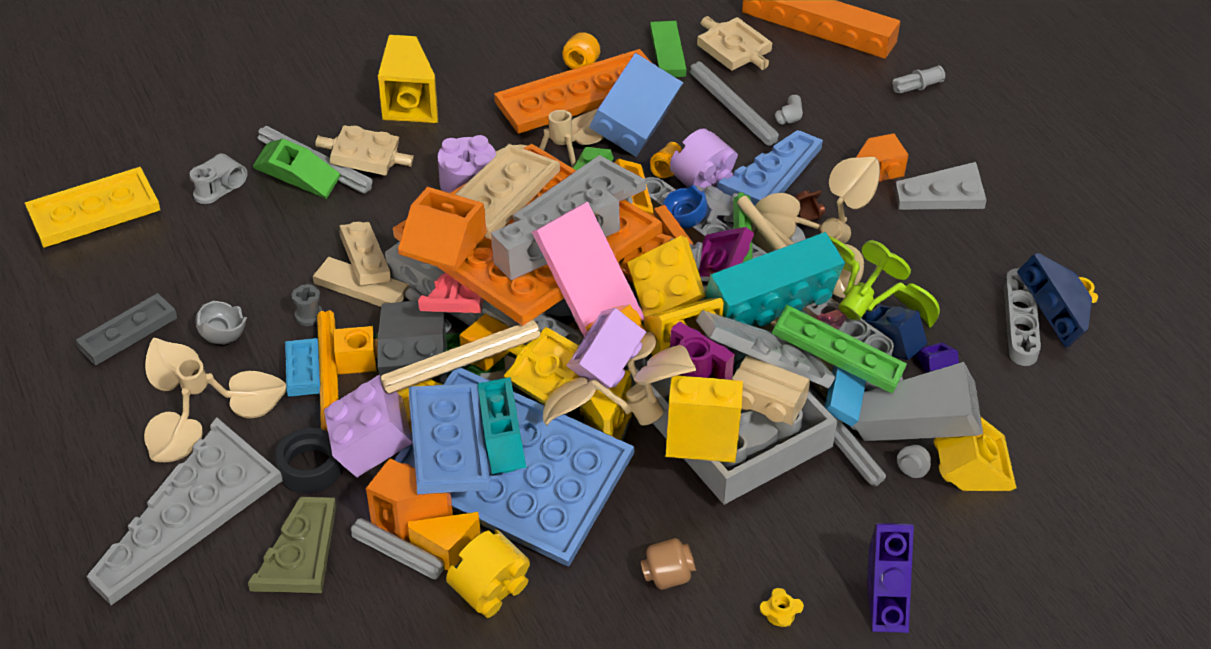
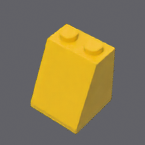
(407, 82)
(704, 418)

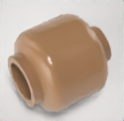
(668, 563)

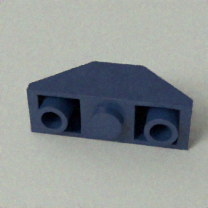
(1059, 296)

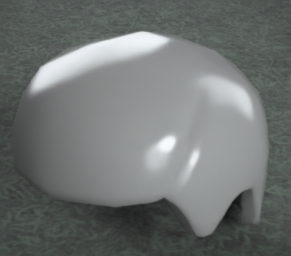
(220, 322)

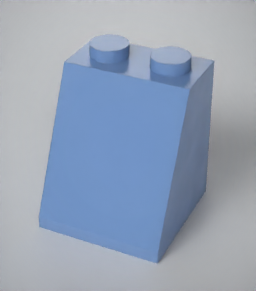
(635, 105)

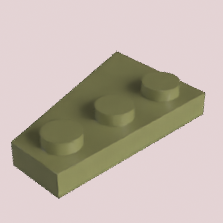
(301, 552)

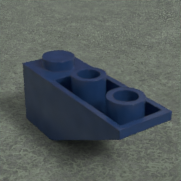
(900, 326)

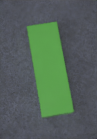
(668, 47)

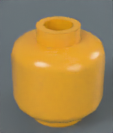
(581, 50)

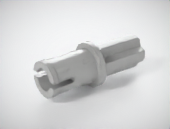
(919, 79)

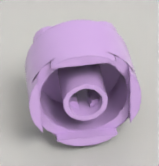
(462, 159)
(703, 160)

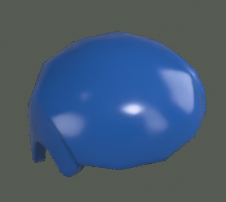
(687, 206)

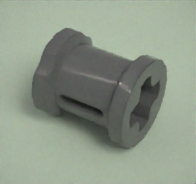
(306, 299)

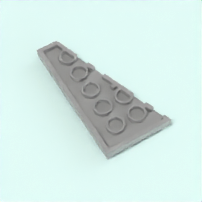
(189, 505)

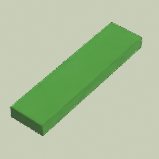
(839, 349)

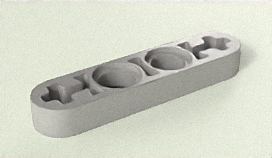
(1025, 316)

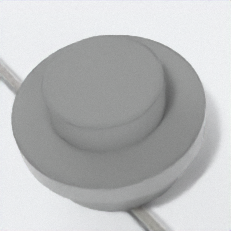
(914, 461)

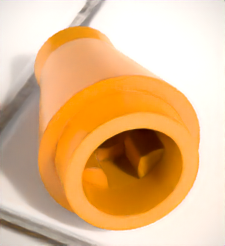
(661, 160)

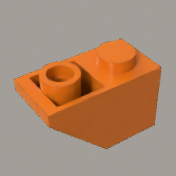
(890, 154)

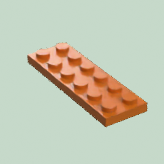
(573, 91)

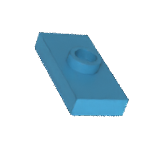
(302, 367)

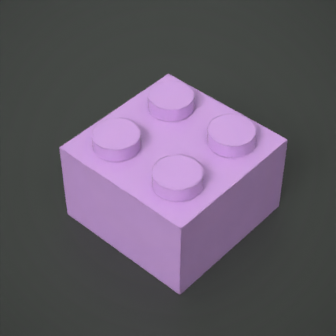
(367, 427)

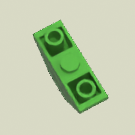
(297, 167)

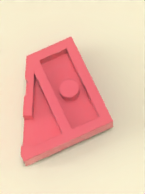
(450, 297)

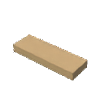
(341, 278)

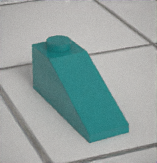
(501, 426)

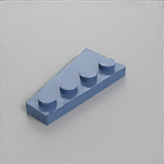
(774, 170)

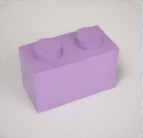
(607, 348)

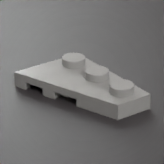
(944, 189)

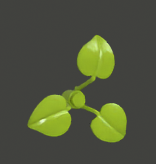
(860, 297)

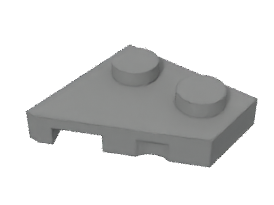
(718, 203)

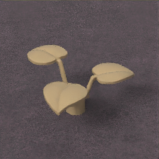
(567, 130)
(854, 183)
(167, 365)
(640, 398)

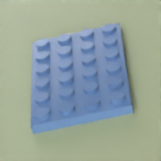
(558, 493)

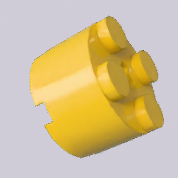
(489, 572)

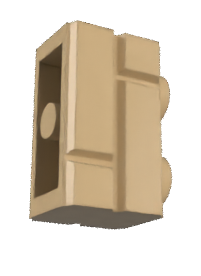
(772, 390)

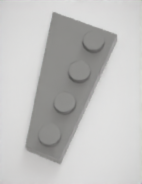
(614, 178)
(765, 347)

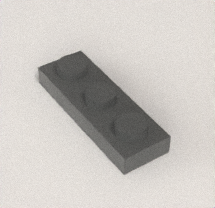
(126, 329)

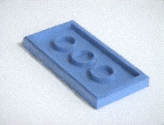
(448, 439)

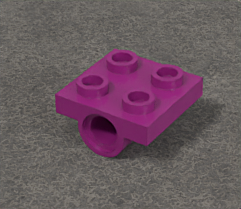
(707, 356)

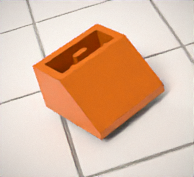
(442, 229)
(395, 500)

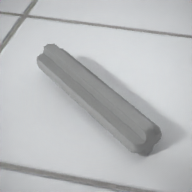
(397, 548)

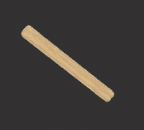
(459, 357)

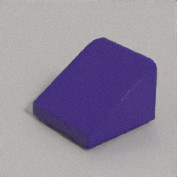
(937, 357)

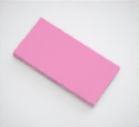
(584, 265)

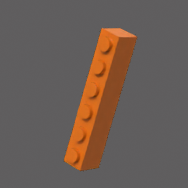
(831, 21)

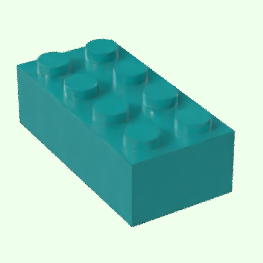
(790, 276)

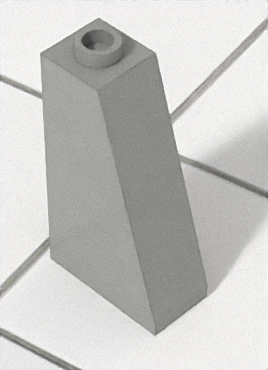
(923, 407)

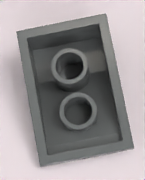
(409, 336)

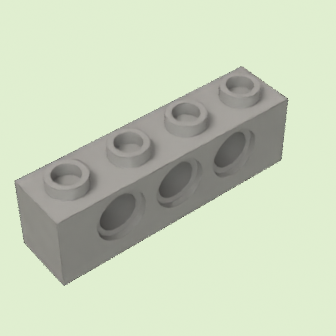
(515, 246)

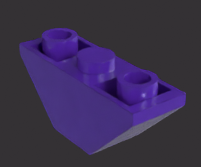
(890, 577)

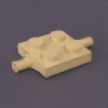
(734, 43)
(364, 150)

